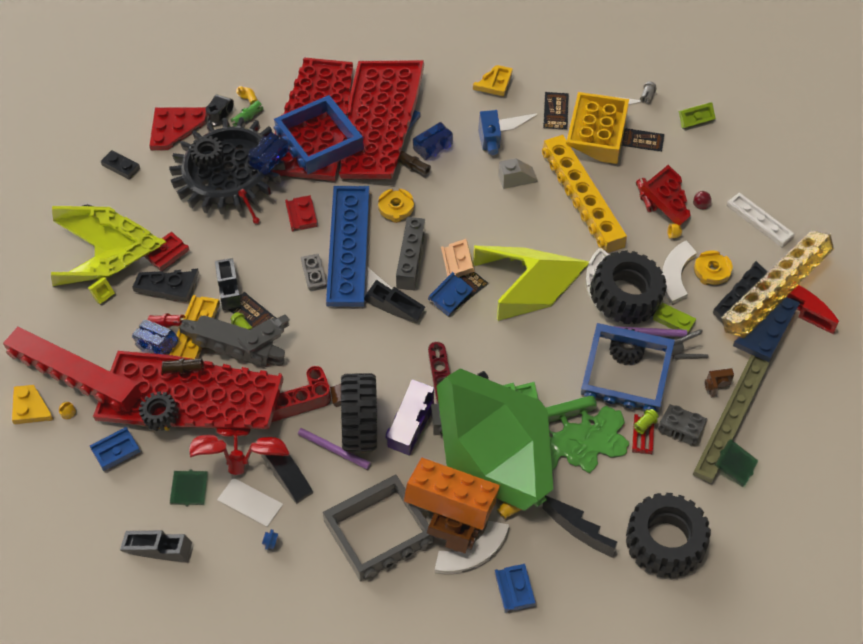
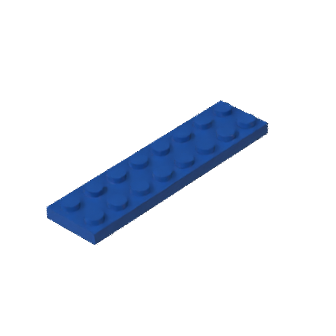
(348, 247)

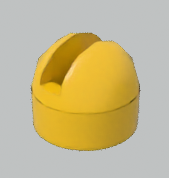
(674, 231)
(67, 410)

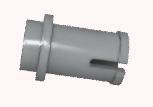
(649, 89)

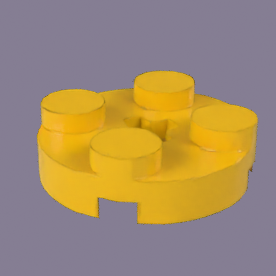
(395, 213)
(708, 275)

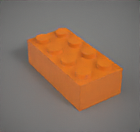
(451, 493)

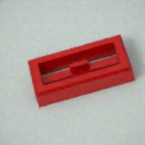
(642, 446)

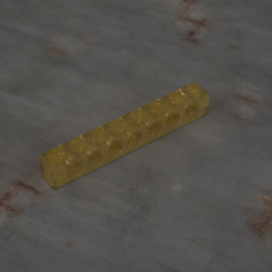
(777, 284)

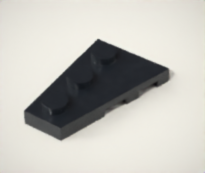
(167, 285)

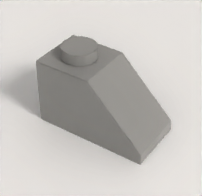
(515, 173)

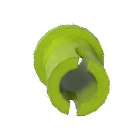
(239, 320)
(650, 417)

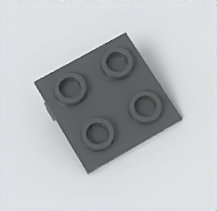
(682, 421)

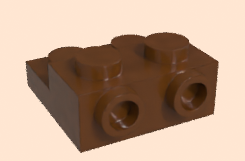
(458, 535)

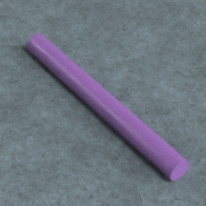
(659, 332)
(334, 448)

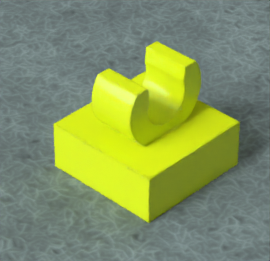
(101, 290)

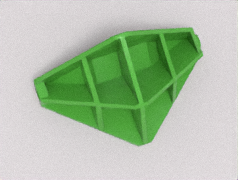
(497, 436)

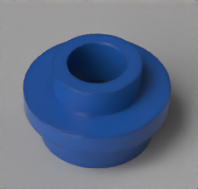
(269, 539)

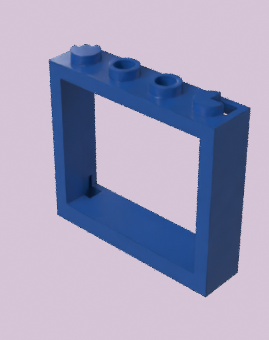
(330, 155)
(634, 338)

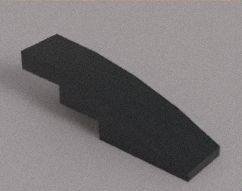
(572, 521)

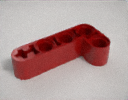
(309, 392)

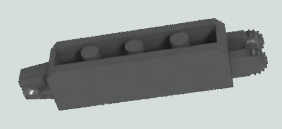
(223, 339)

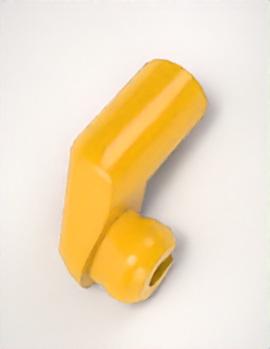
(246, 93)

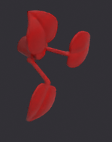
(236, 460)

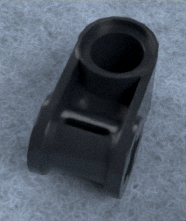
(219, 109)

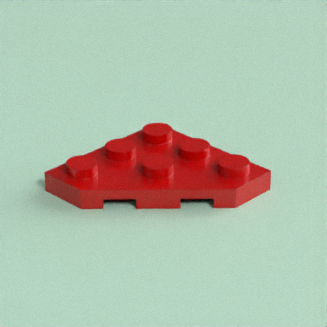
(174, 124)
(667, 195)

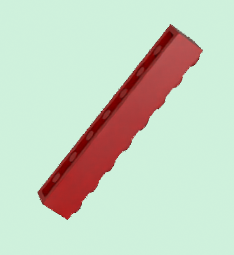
(72, 370)

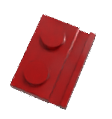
(301, 213)
(167, 253)

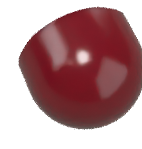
(702, 200)

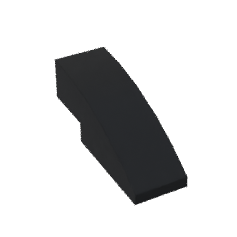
(227, 284)
(394, 301)
(289, 476)
(157, 545)

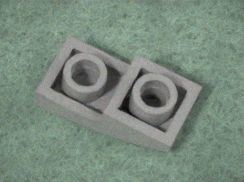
(313, 271)

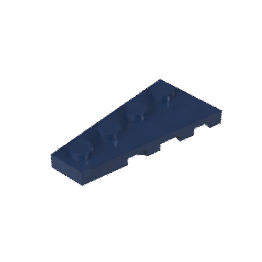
(768, 333)

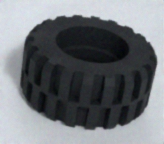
(623, 305)
(359, 412)
(673, 511)

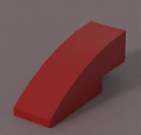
(813, 309)

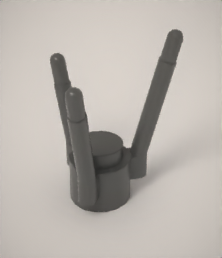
(678, 346)

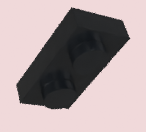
(120, 164)

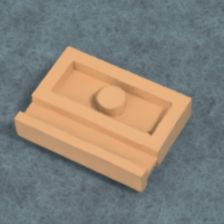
(458, 258)

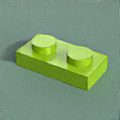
(697, 114)
(673, 318)

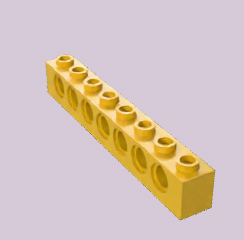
(584, 194)

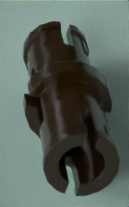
(414, 163)
(182, 365)

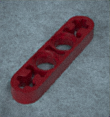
(438, 375)

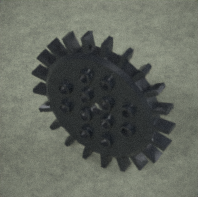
(222, 183)

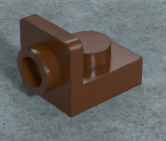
(718, 378)

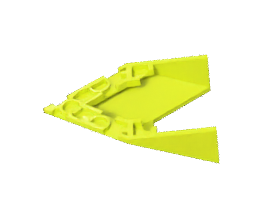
(115, 238)
(539, 286)

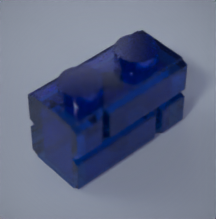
(433, 141)
(268, 153)
(155, 338)

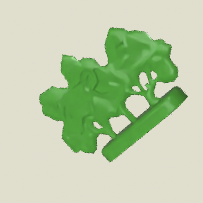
(584, 441)

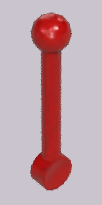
(242, 193)

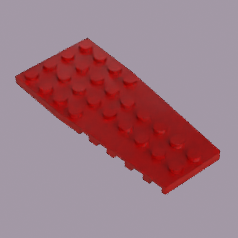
(317, 80)
(381, 111)
(204, 398)

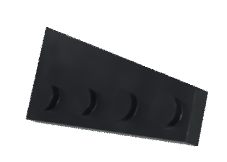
(748, 280)

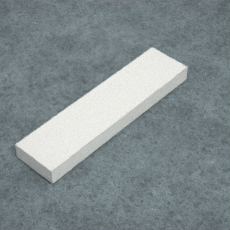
(760, 219)

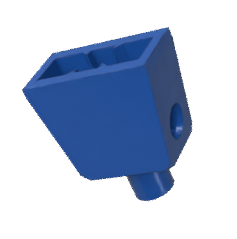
(489, 136)

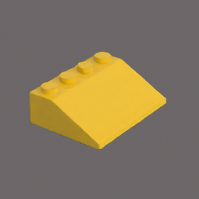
(598, 126)

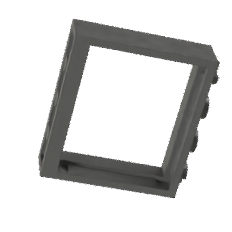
(360, 502)

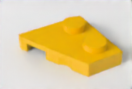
(494, 81)
(28, 406)

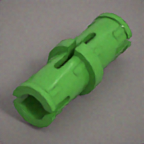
(248, 113)

